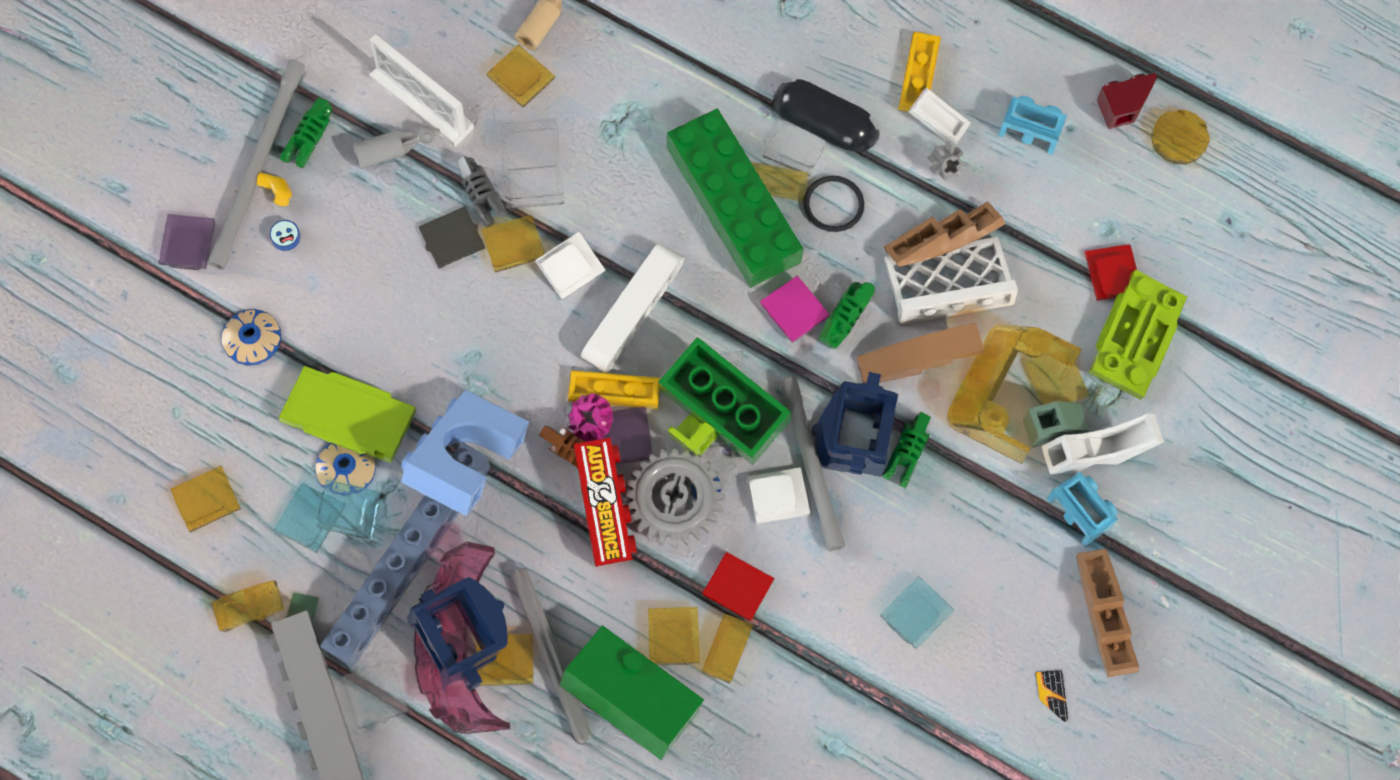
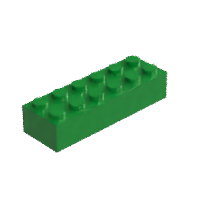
(734, 198)

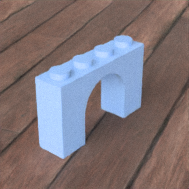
(466, 420)

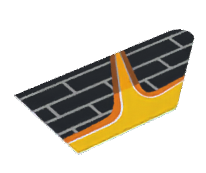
(1052, 692)

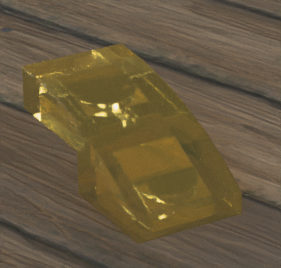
(247, 605)

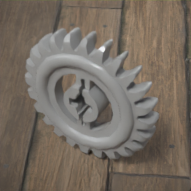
(666, 524)

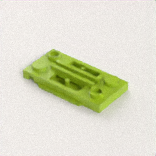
(1137, 334)
(347, 413)

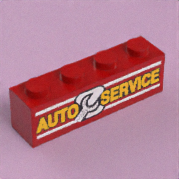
(603, 501)

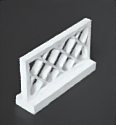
(418, 93)
(961, 299)

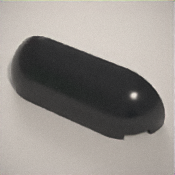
(825, 115)

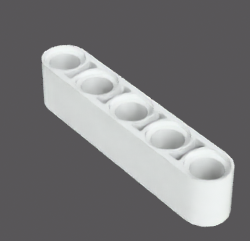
(632, 308)

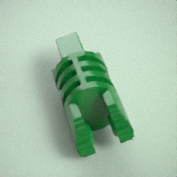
(308, 133)
(846, 313)
(908, 448)

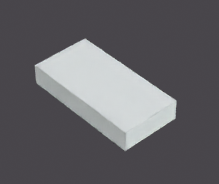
(939, 117)

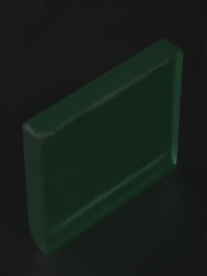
(301, 603)

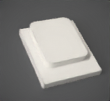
(570, 265)
(778, 495)

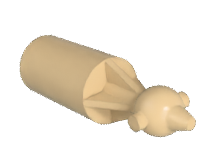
(538, 23)

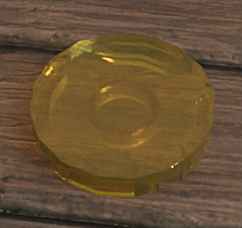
(1180, 137)

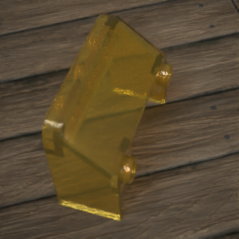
(972, 407)

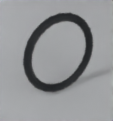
(852, 185)

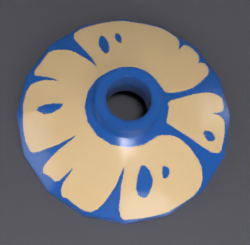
(251, 349)
(358, 472)

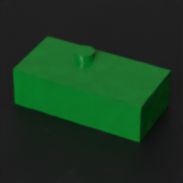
(725, 399)
(631, 692)

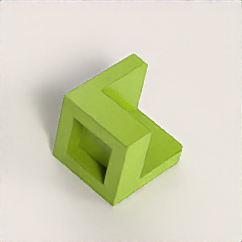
(693, 435)

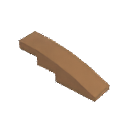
(941, 237)
(921, 353)
(1107, 612)

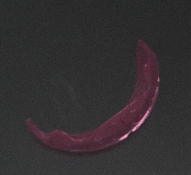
(455, 703)

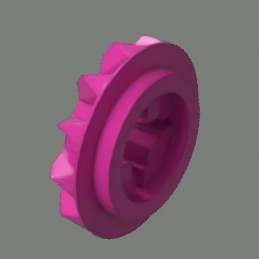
(601, 414)

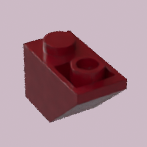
(1123, 100)

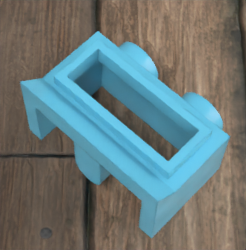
(1048, 115)
(1076, 513)

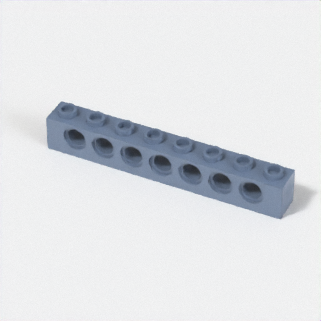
(395, 571)

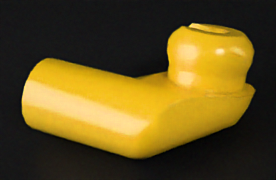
(277, 185)

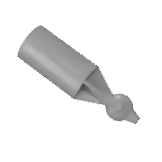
(391, 145)

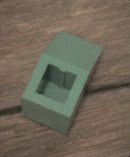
(1054, 420)

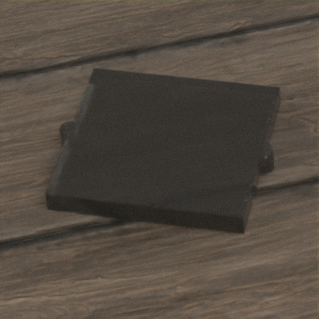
(451, 237)

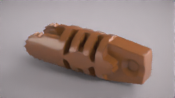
(561, 442)

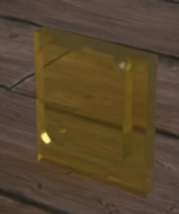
(520, 76)
(513, 243)
(1055, 380)
(205, 499)
(673, 636)
(512, 663)

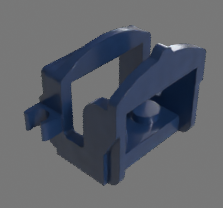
(863, 397)
(481, 614)

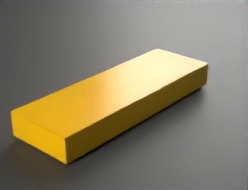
(919, 68)
(616, 388)

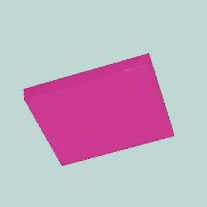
(794, 309)

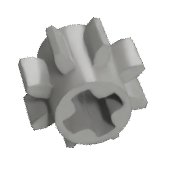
(946, 160)

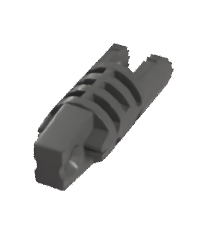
(480, 190)

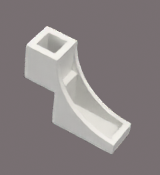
(1107, 446)

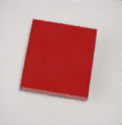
(1110, 270)
(738, 586)

